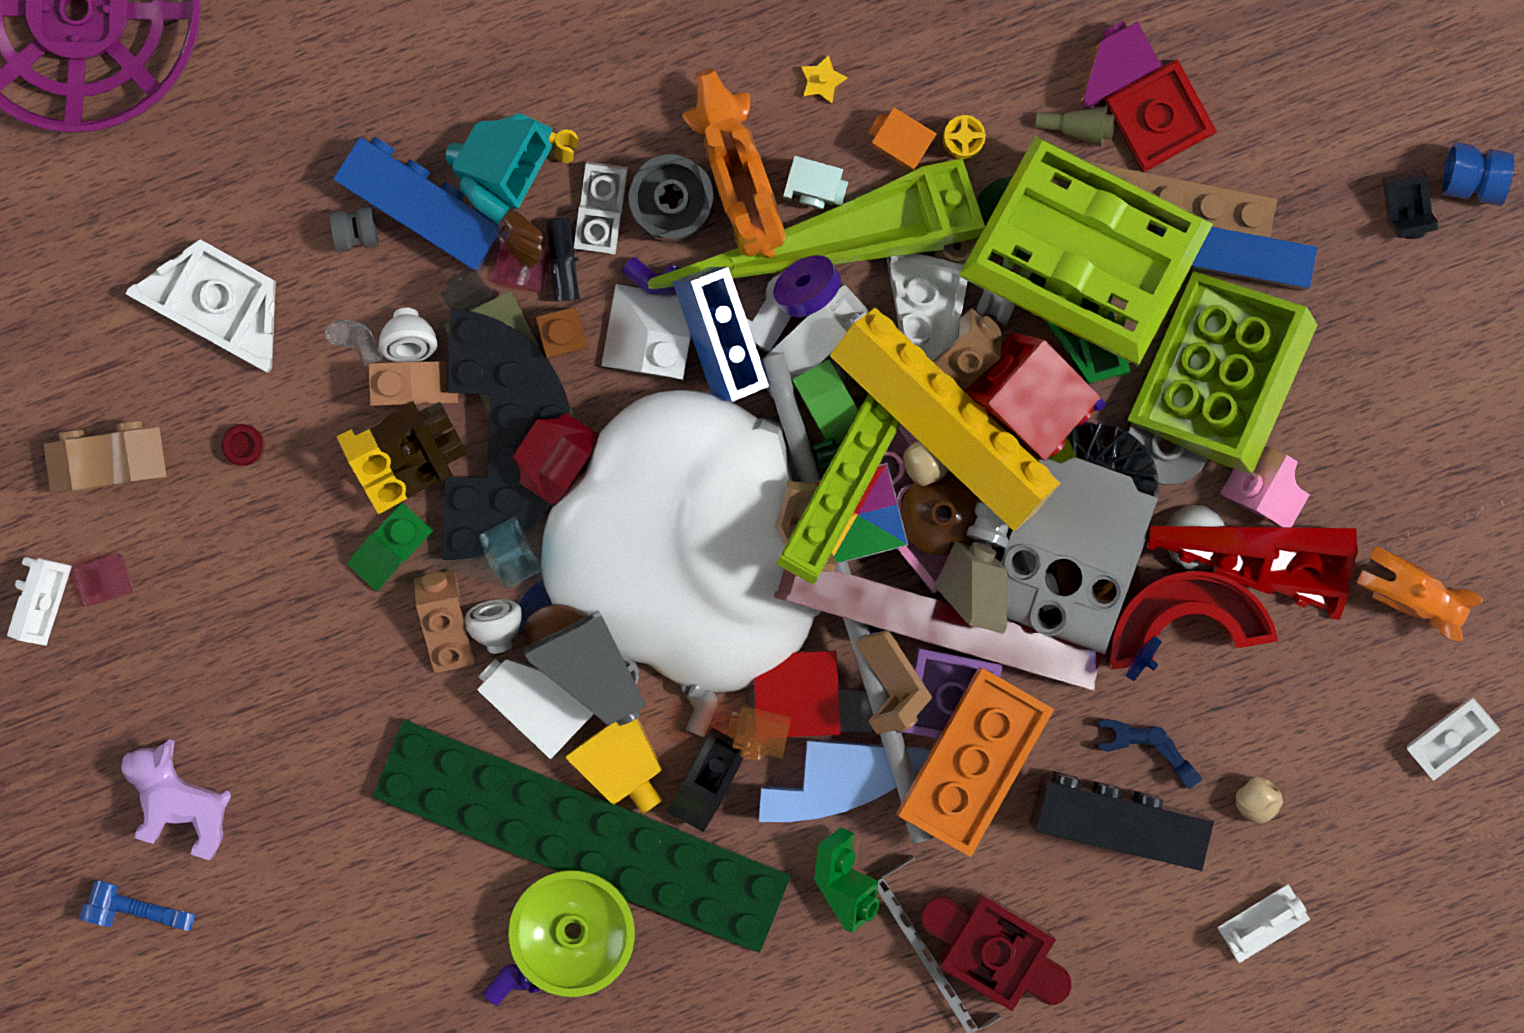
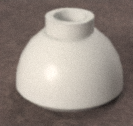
(407, 337)
(494, 624)

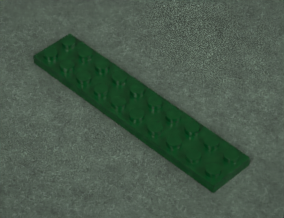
(581, 832)

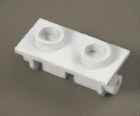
(1263, 923)

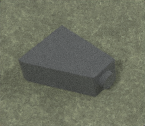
(589, 669)

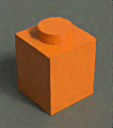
(901, 138)

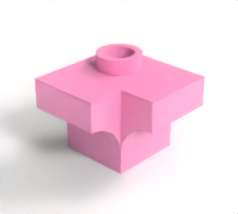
(1269, 490)

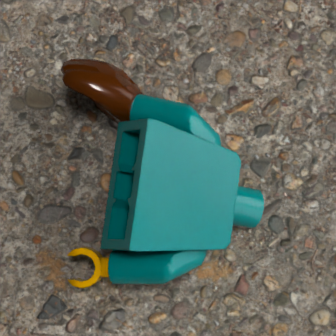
(498, 170)

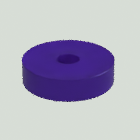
(807, 286)

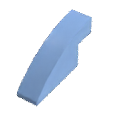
(834, 781)

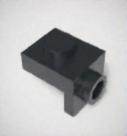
(1409, 204)

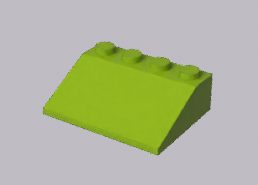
(1223, 371)

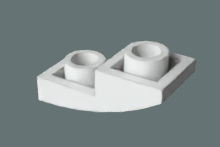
(600, 207)

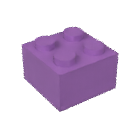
(946, 680)

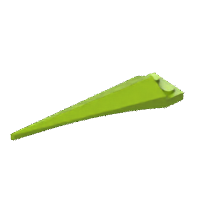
(900, 218)

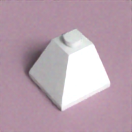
(647, 334)

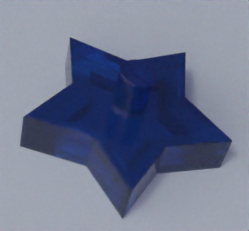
(1144, 658)

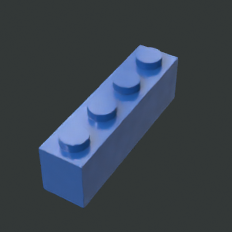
(418, 203)

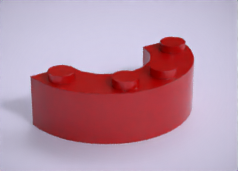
(1184, 593)

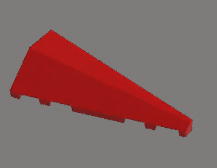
(1297, 562)

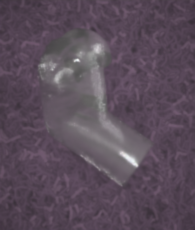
(355, 336)

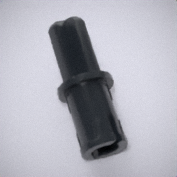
(562, 259)

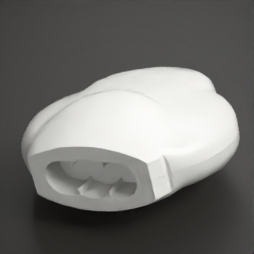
(681, 540)

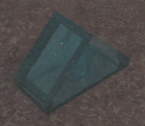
(510, 553)

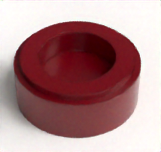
(243, 445)

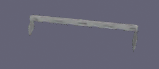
(919, 946)

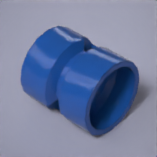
(1484, 174)

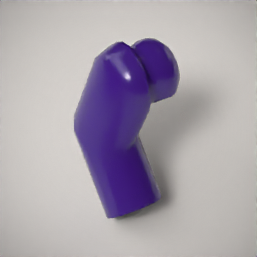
(641, 275)

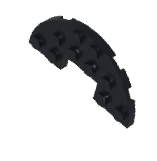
(522, 387)

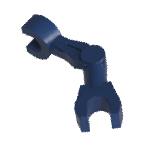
(1152, 736)

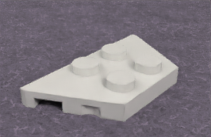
(216, 300)

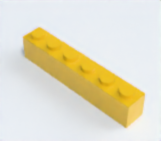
(944, 419)

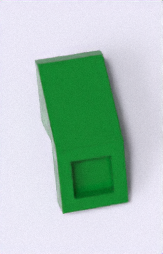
(846, 890)

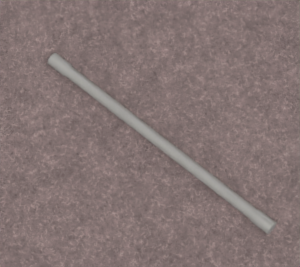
(782, 391)

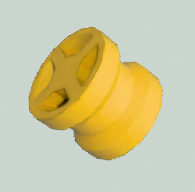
(963, 129)

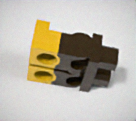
(401, 454)

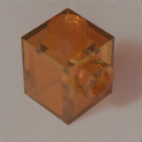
(759, 732)

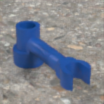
(105, 902)

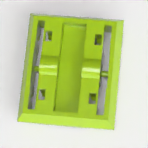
(1086, 246)

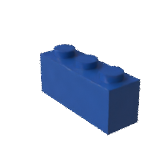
(720, 333)

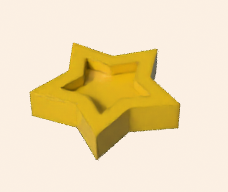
(822, 80)

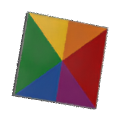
(875, 522)

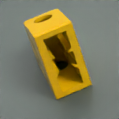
(620, 764)

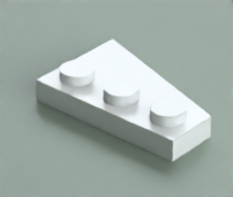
(927, 300)

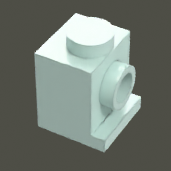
(815, 183)

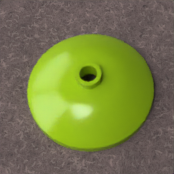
(567, 963)

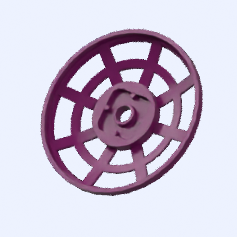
(85, 40)

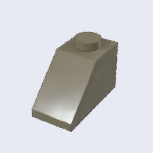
(975, 586)

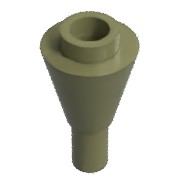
(1088, 125)

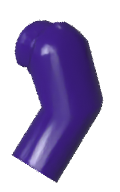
(508, 979)

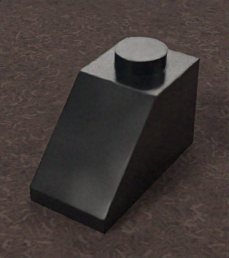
(707, 781)

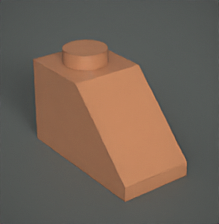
(409, 381)

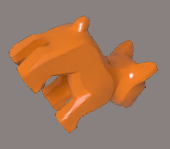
(1420, 594)

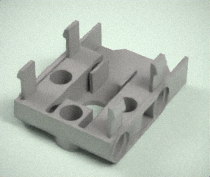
(1100, 526)

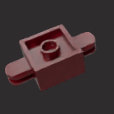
(996, 950)

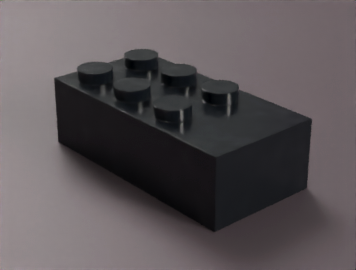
(1120, 822)

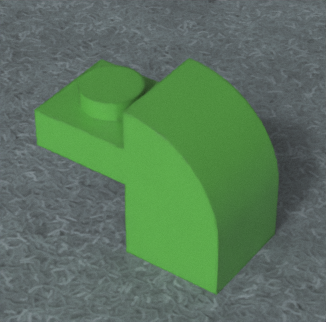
(827, 400)

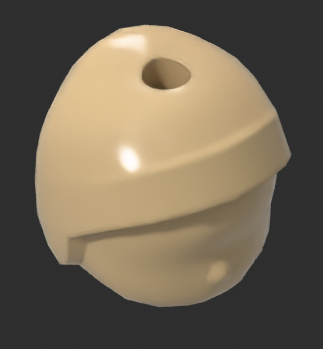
(923, 465)
(1259, 800)

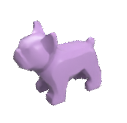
(172, 800)

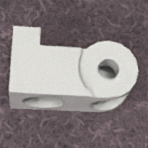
(769, 321)

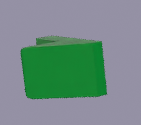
(389, 546)

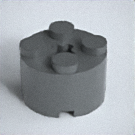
(650, 186)

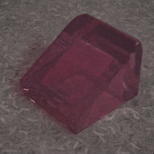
(512, 273)
(102, 580)

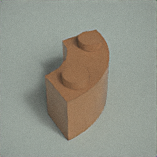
(104, 459)

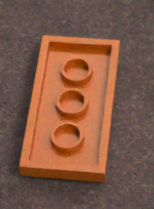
(974, 761)

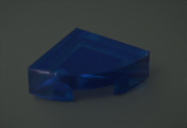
(532, 600)

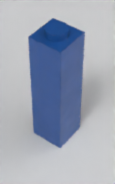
(1255, 258)

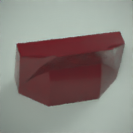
(554, 455)

